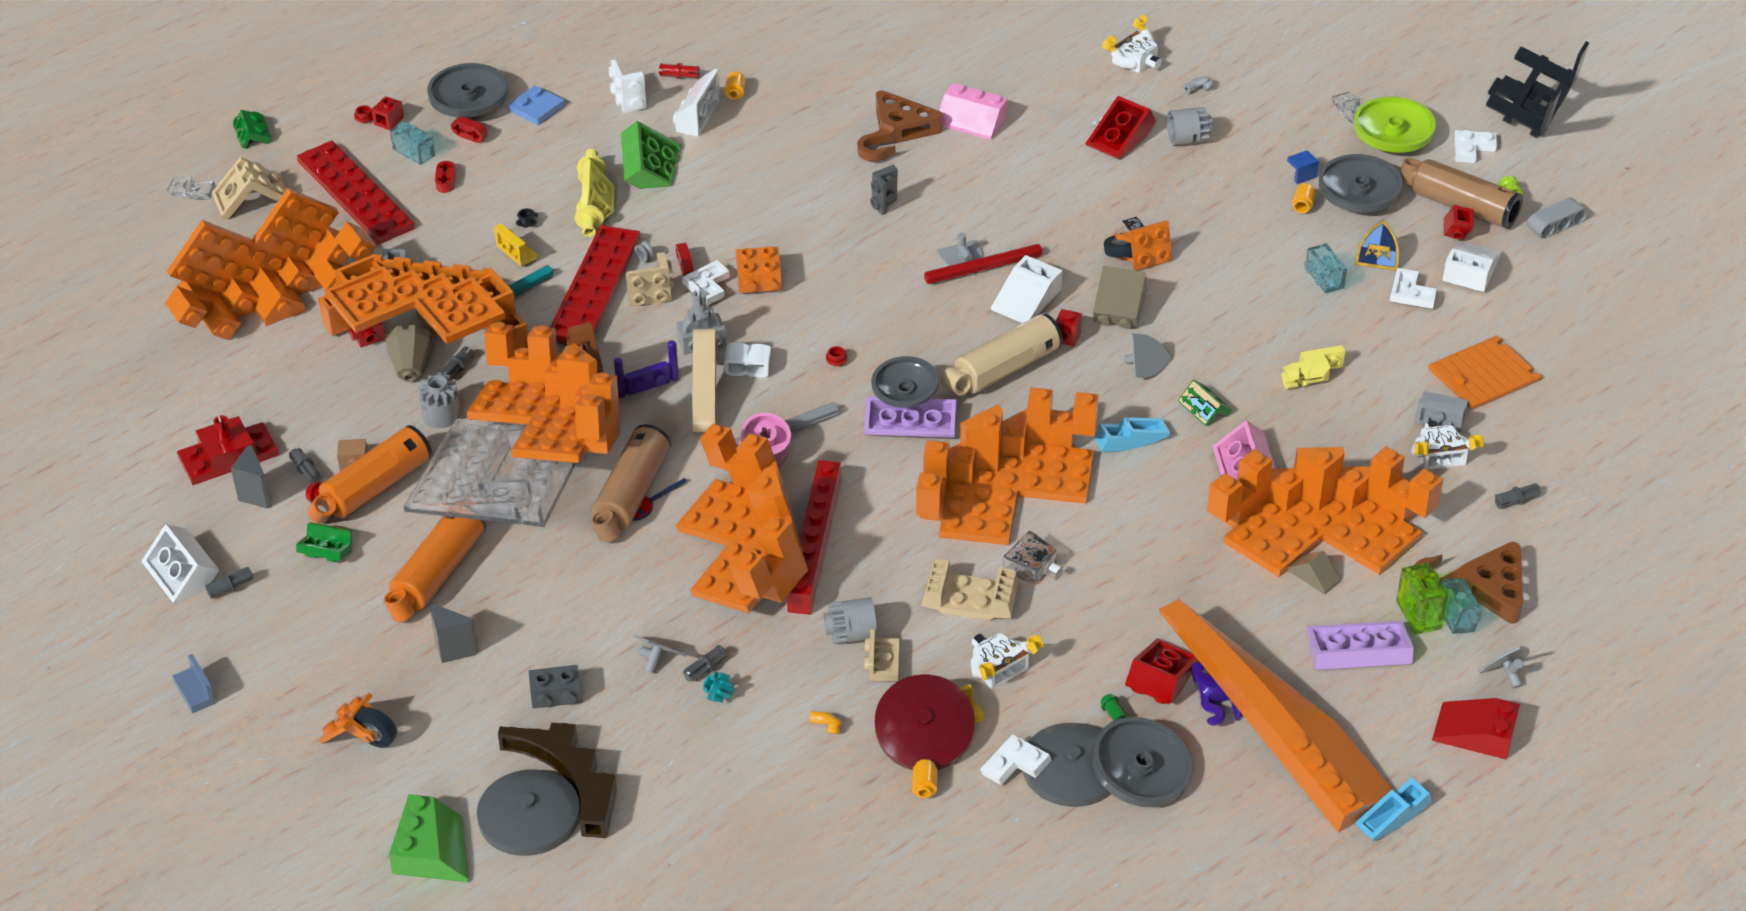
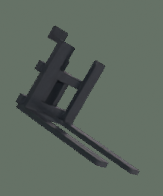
(1528, 95)

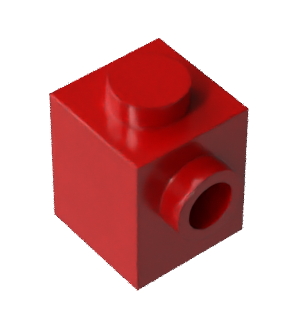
(387, 113)
(1458, 222)
(1070, 326)
(369, 335)

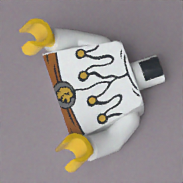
(1136, 50)
(1443, 446)
(1001, 658)

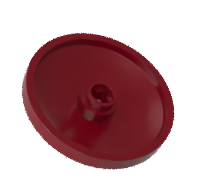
(924, 721)

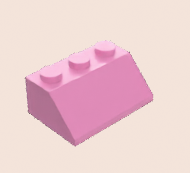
(973, 111)
(1238, 445)

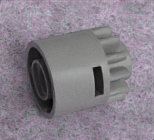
(1189, 125)
(439, 401)
(850, 620)

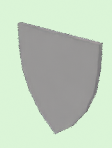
(961, 252)
(1148, 356)
(654, 653)
(1512, 663)

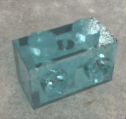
(412, 142)
(1325, 268)
(1462, 608)

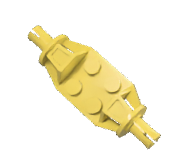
(597, 193)

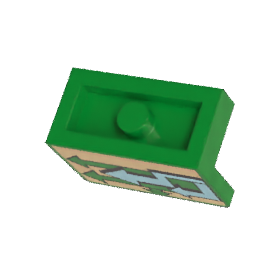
(1203, 402)

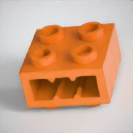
(758, 269)

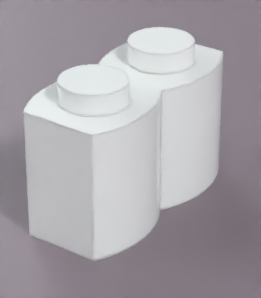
(747, 360)

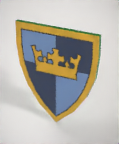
(1379, 248)

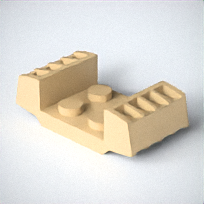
(970, 594)

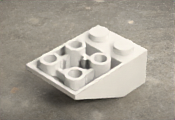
(1470, 265)
(1028, 289)

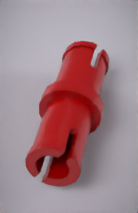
(679, 70)

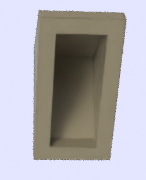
(1316, 571)

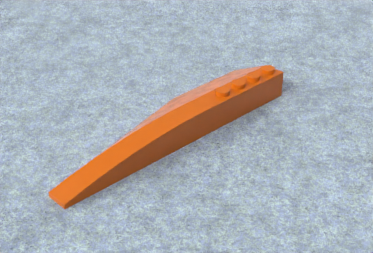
(1294, 728)

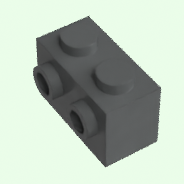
(555, 689)

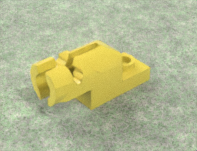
(1313, 366)

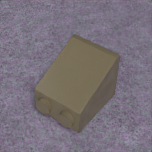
(1120, 297)

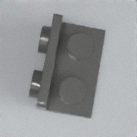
(884, 188)

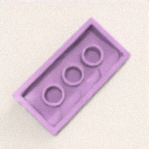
(929, 419)
(1360, 645)

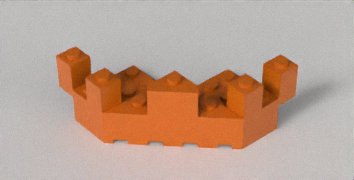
(237, 275)
(448, 298)
(556, 395)
(1027, 455)
(1353, 509)
(750, 520)

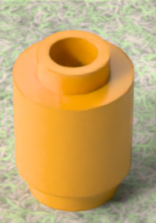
(735, 86)
(1303, 198)
(924, 779)

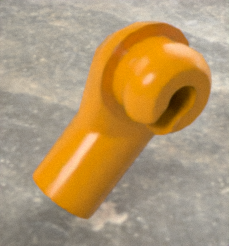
(826, 719)

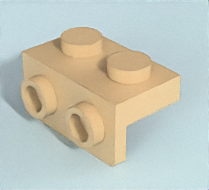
(882, 658)

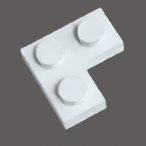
(1468, 142)
(707, 279)
(1407, 292)
(1012, 755)

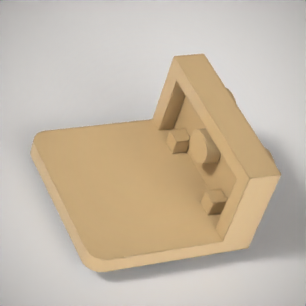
(650, 284)

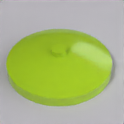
(1394, 124)

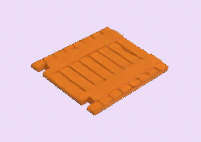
(1484, 372)

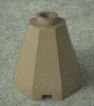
(408, 350)

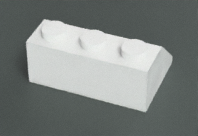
(698, 105)
(179, 564)

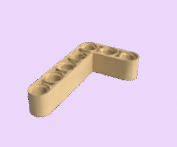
(704, 379)

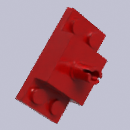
(221, 447)

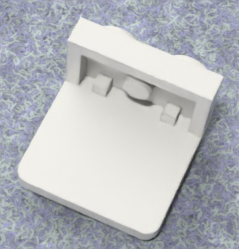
(628, 89)

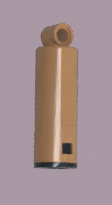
(1459, 188)
(629, 481)

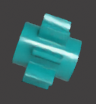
(718, 687)

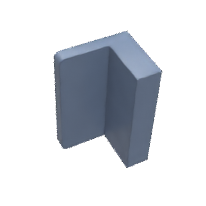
(194, 686)

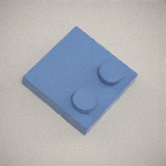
(536, 105)

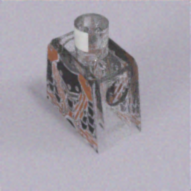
(1033, 559)

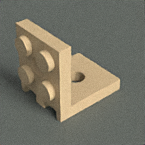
(241, 180)

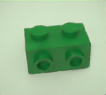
(251, 127)
(325, 542)

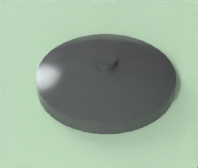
(467, 90)
(1360, 183)
(1142, 762)
(1070, 774)
(528, 812)

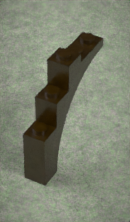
(577, 765)

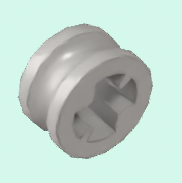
(644, 251)

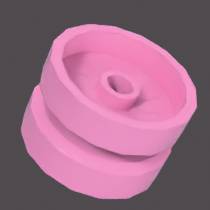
(770, 427)

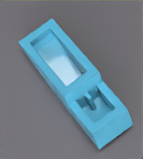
(1130, 433)
(1394, 810)

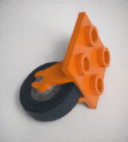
(1142, 246)
(367, 724)

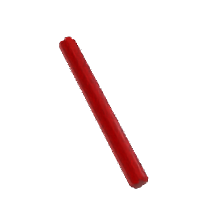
(982, 263)

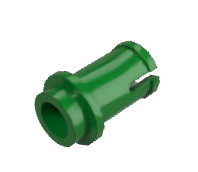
(1110, 704)

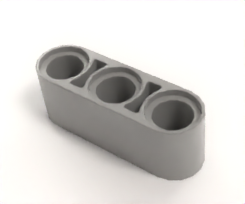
(1557, 218)

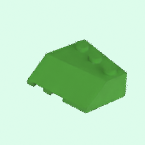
(648, 157)
(429, 841)

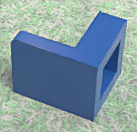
(1305, 165)

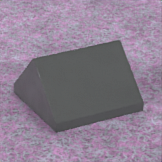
(250, 480)
(453, 634)

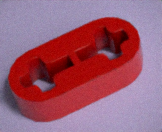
(469, 129)
(441, 176)
(684, 258)

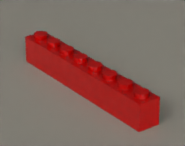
(816, 533)

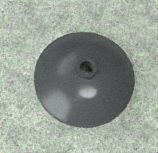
(905, 381)

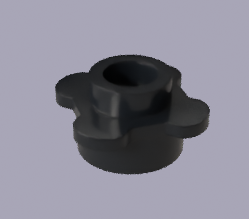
(526, 218)

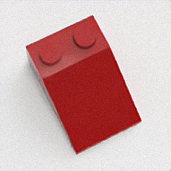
(1121, 128)
(1160, 671)
(1478, 725)

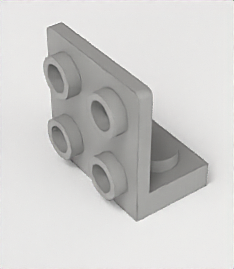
(1442, 409)

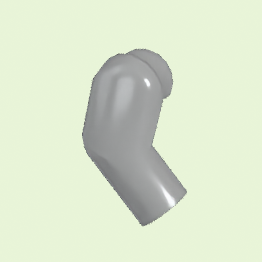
(1196, 83)

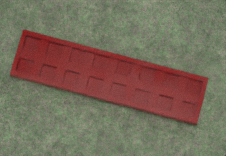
(355, 192)
(596, 280)

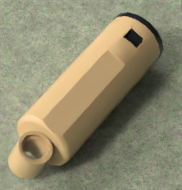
(1003, 355)

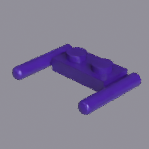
(647, 377)

